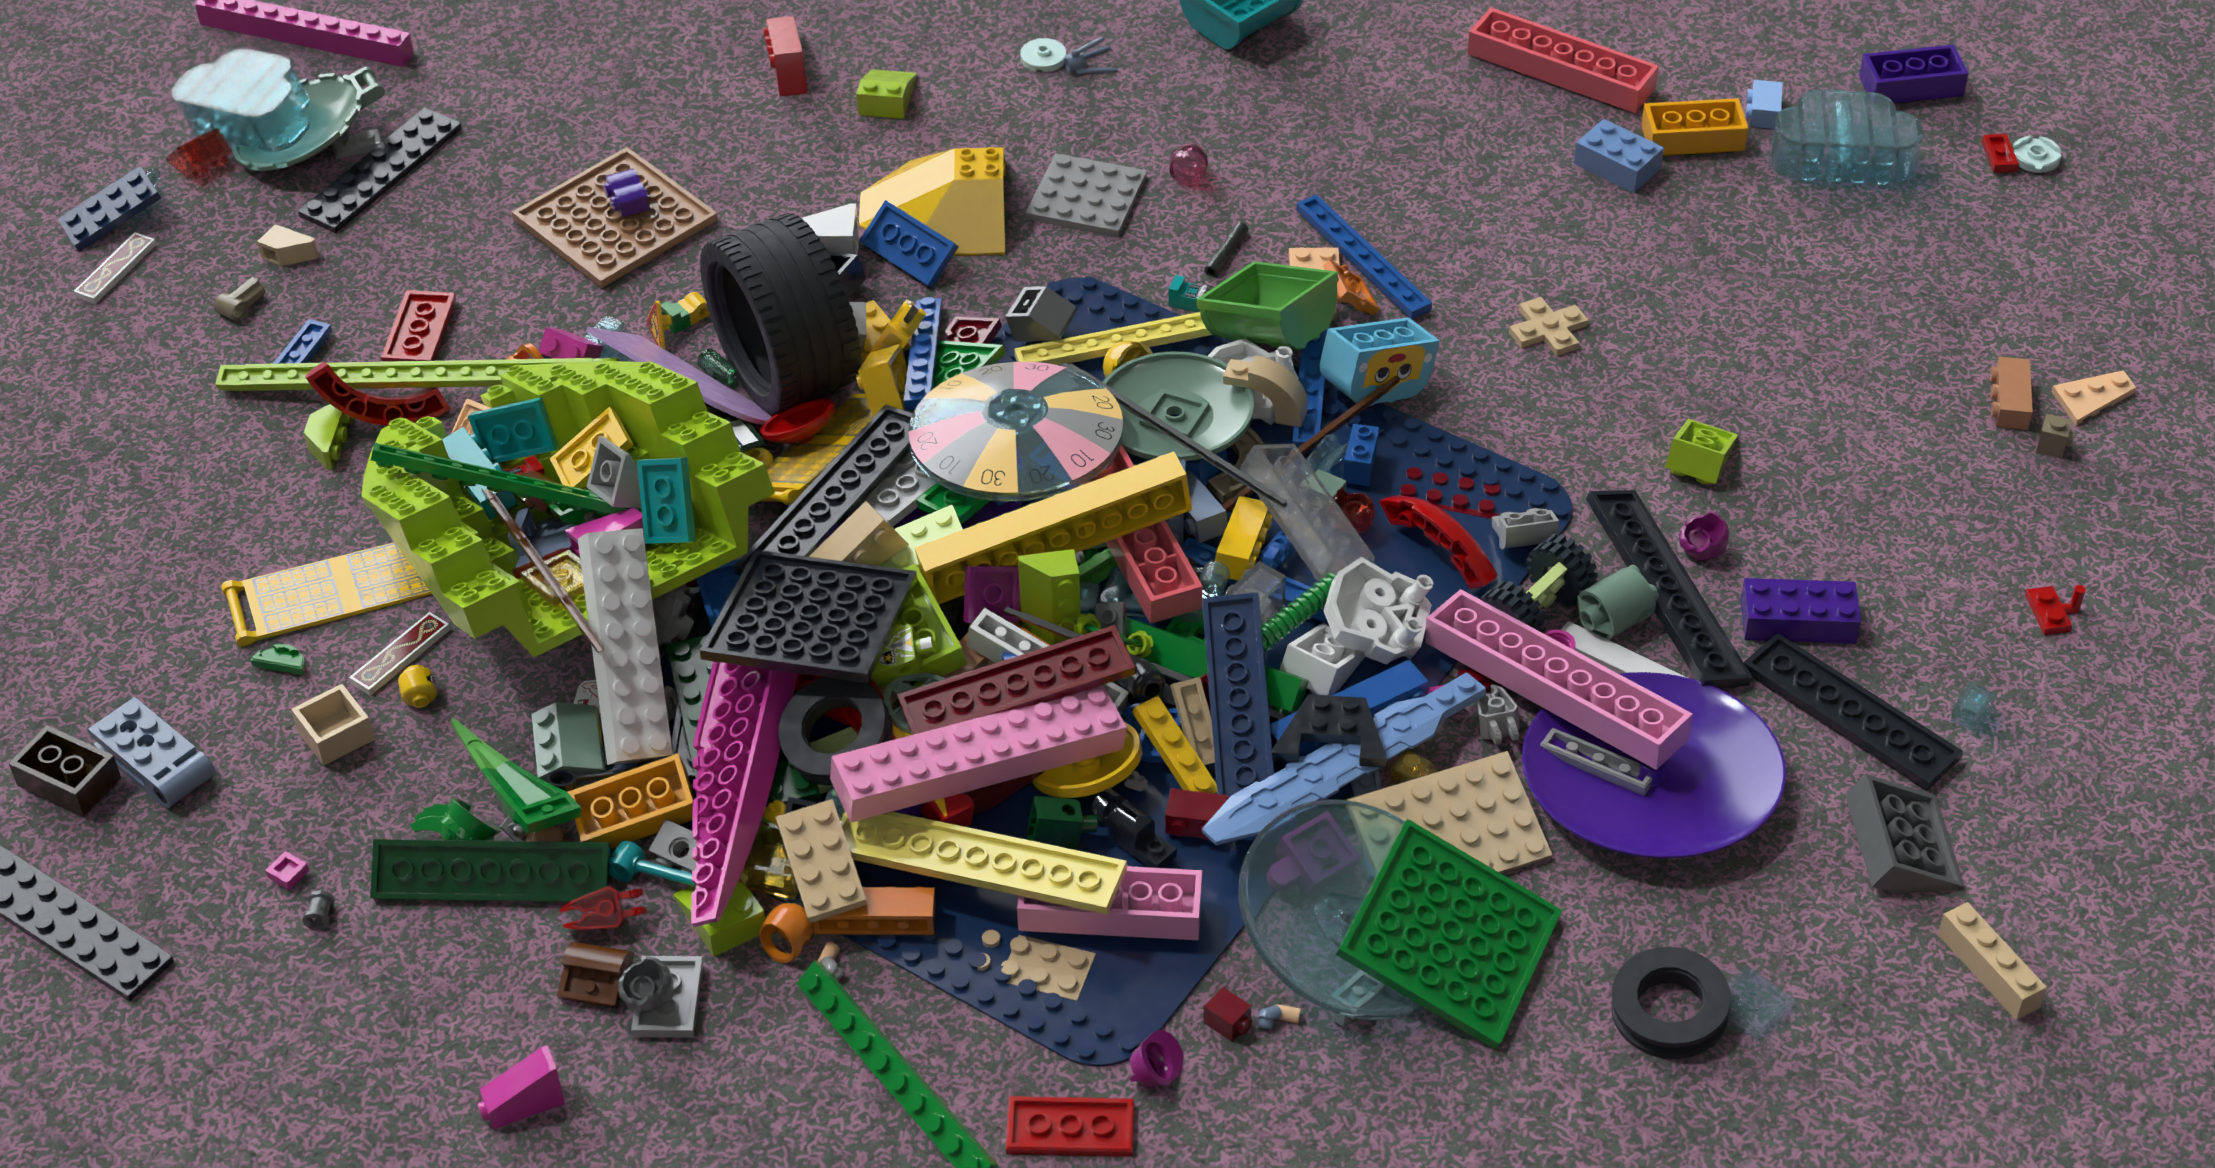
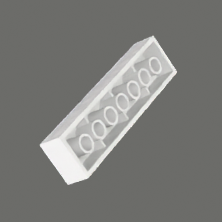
(629, 665)

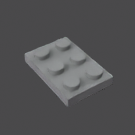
(679, 1014)

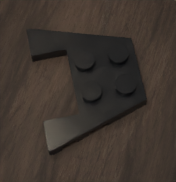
(1332, 721)

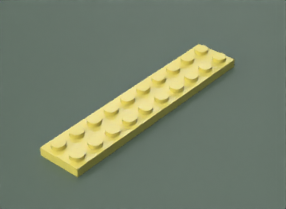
(986, 860)

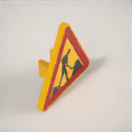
(658, 324)

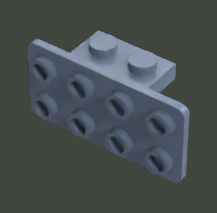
(544, 535)

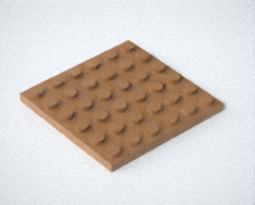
(600, 243)

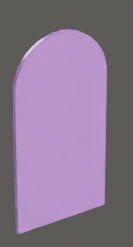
(712, 391)

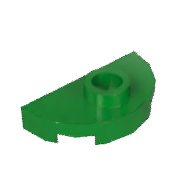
(280, 658)

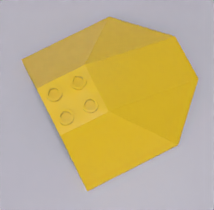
(952, 194)

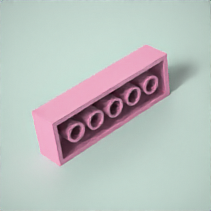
(1146, 905)

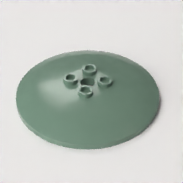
(1186, 386)

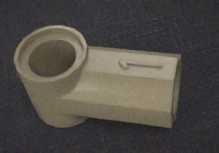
(238, 302)

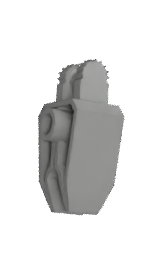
(1497, 715)

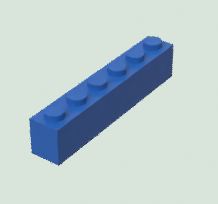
(1382, 690)

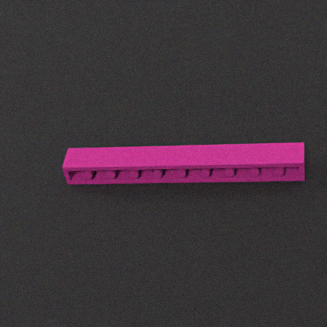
(307, 29)

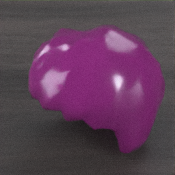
(1704, 536)

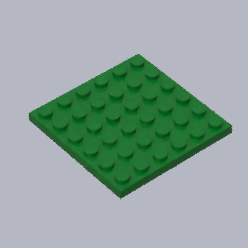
(1449, 933)

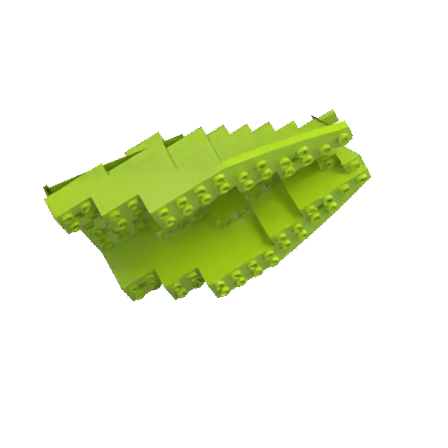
(470, 558)

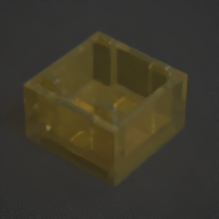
(768, 864)

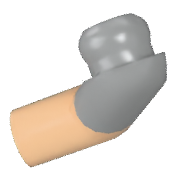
(828, 957)

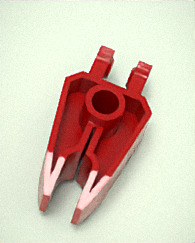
(603, 909)

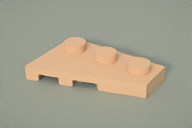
(2092, 394)

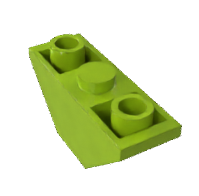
(325, 434)

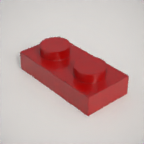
(2000, 153)

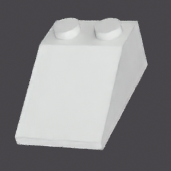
(1321, 660)

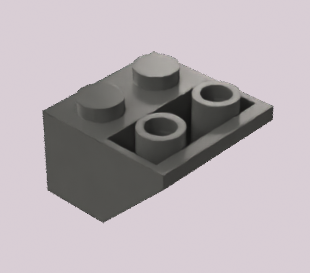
(1039, 315)

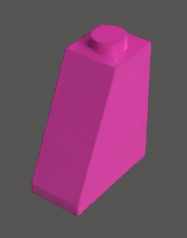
(622, 520)
(522, 1090)

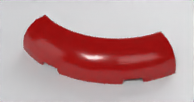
(373, 408)
(1443, 531)

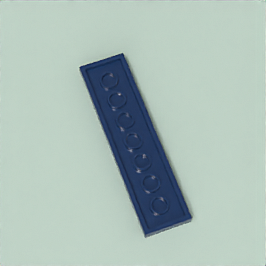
(1237, 691)

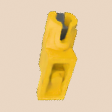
(900, 327)

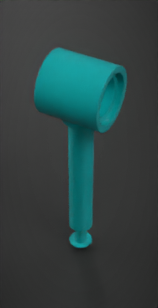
(629, 860)

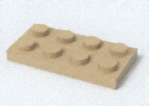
(821, 861)
(1048, 964)

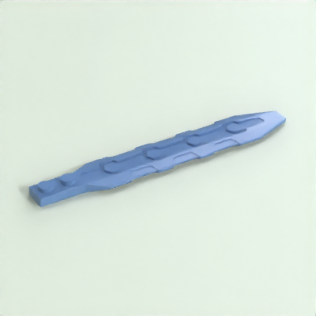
(1337, 764)

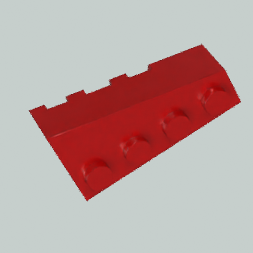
(785, 55)

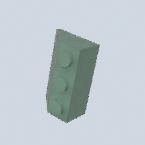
(568, 739)

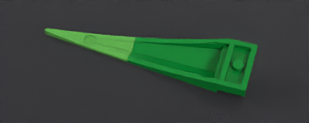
(524, 796)

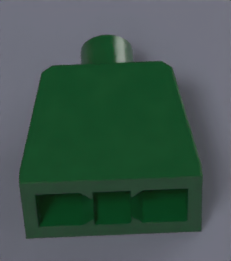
(1058, 822)

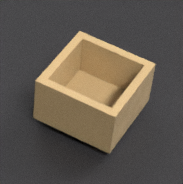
(332, 724)

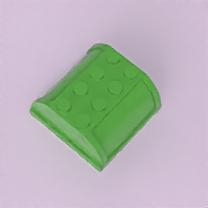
(1271, 305)

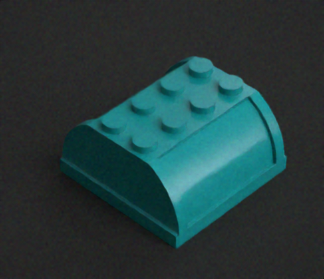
(1232, 20)

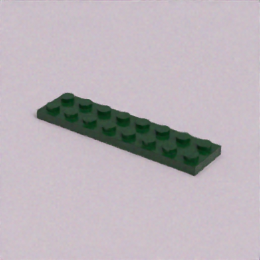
(487, 870)

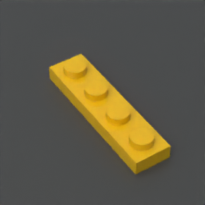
(1174, 747)

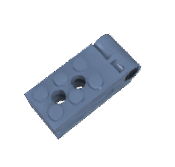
(152, 753)

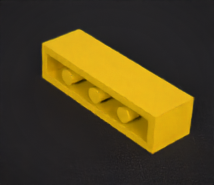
(1244, 536)

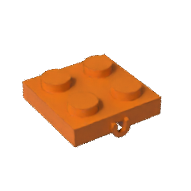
(1352, 289)

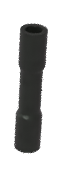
(1232, 241)

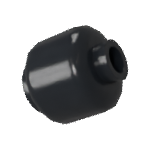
(1146, 683)

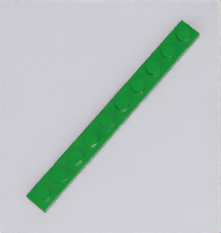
(495, 480)
(893, 1070)

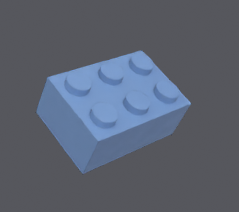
(1618, 155)

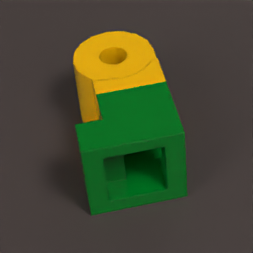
(686, 311)

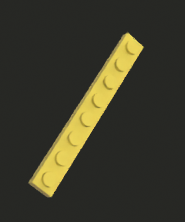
(1098, 343)

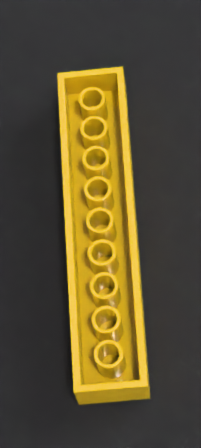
(1059, 523)

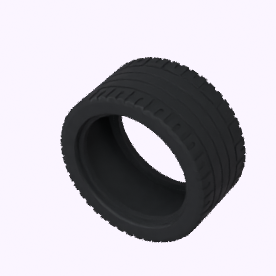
(780, 312)

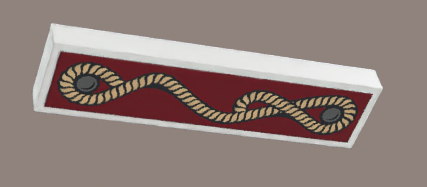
(114, 268)
(399, 653)

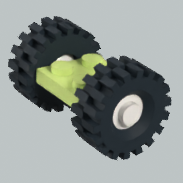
(1559, 574)

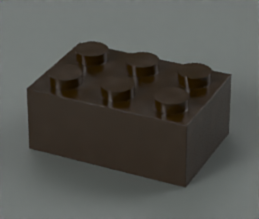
(65, 770)

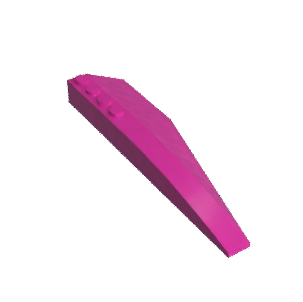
(735, 772)

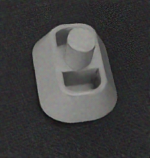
(1136, 781)

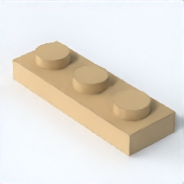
(1195, 717)

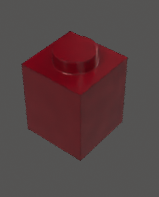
(1227, 1014)

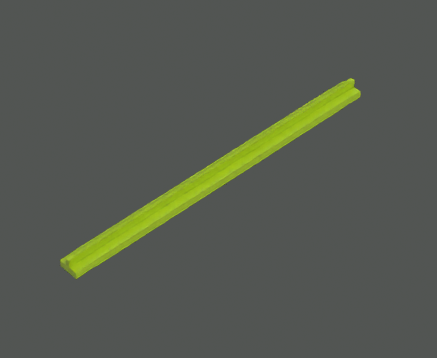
(378, 374)

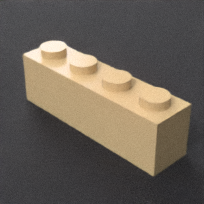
(1992, 961)

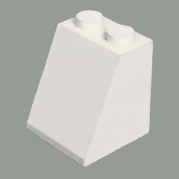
(837, 228)

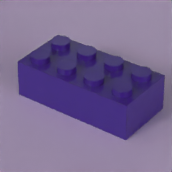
(1915, 73)
(1800, 610)

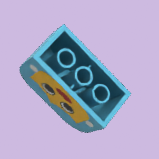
(1371, 354)

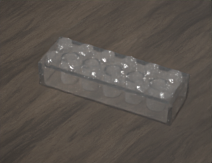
(1311, 516)

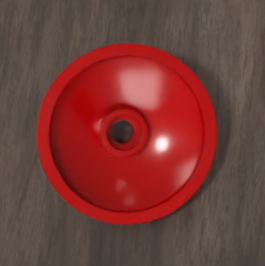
(799, 422)

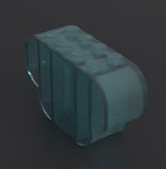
(248, 97)
(1845, 139)

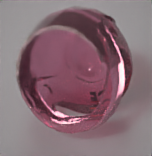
(1188, 158)

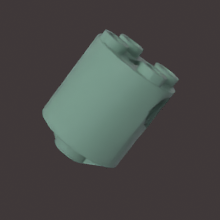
(1617, 603)

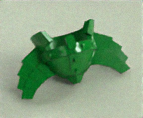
(454, 822)

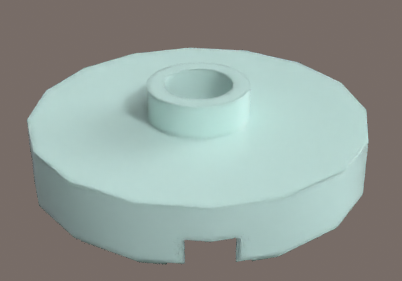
(1043, 55)
(2037, 154)

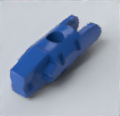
(1277, 551)

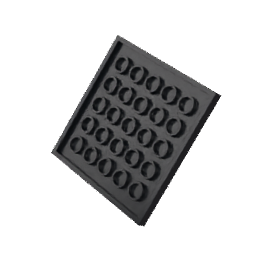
(809, 616)

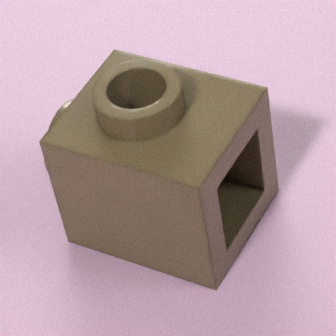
(2055, 436)

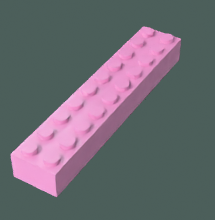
(1559, 679)
(976, 753)

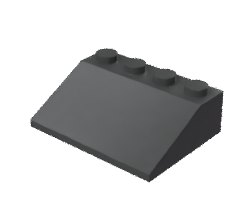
(1902, 837)

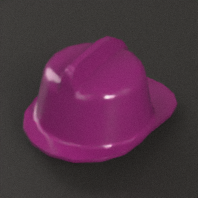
(1157, 1060)

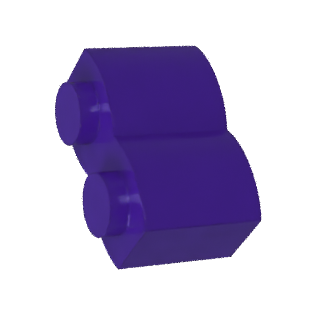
(626, 193)

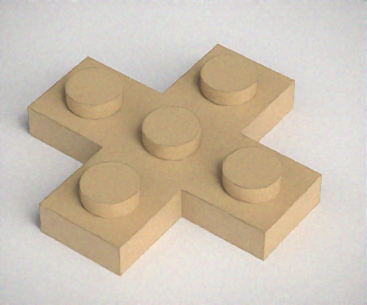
(1548, 326)

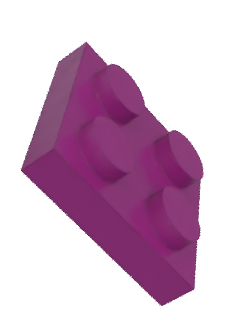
(991, 589)

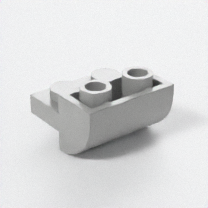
(1525, 527)

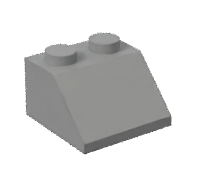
(614, 476)

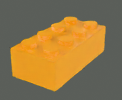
(1696, 126)
(635, 802)

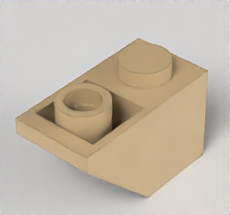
(286, 246)

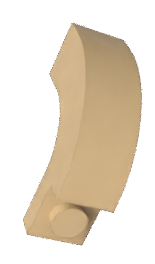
(1275, 383)

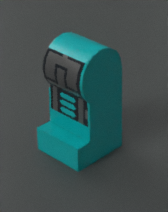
(1184, 294)

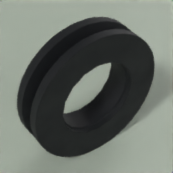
(818, 699)
(1664, 1038)

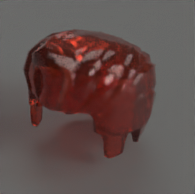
(1357, 508)

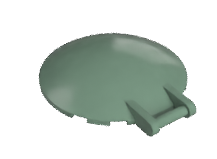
(331, 111)

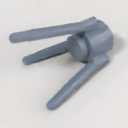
(1077, 59)

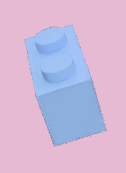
(1765, 103)

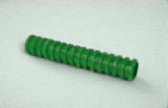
(1296, 612)

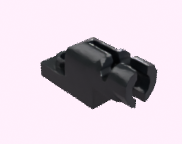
(1133, 830)

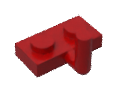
(2050, 611)

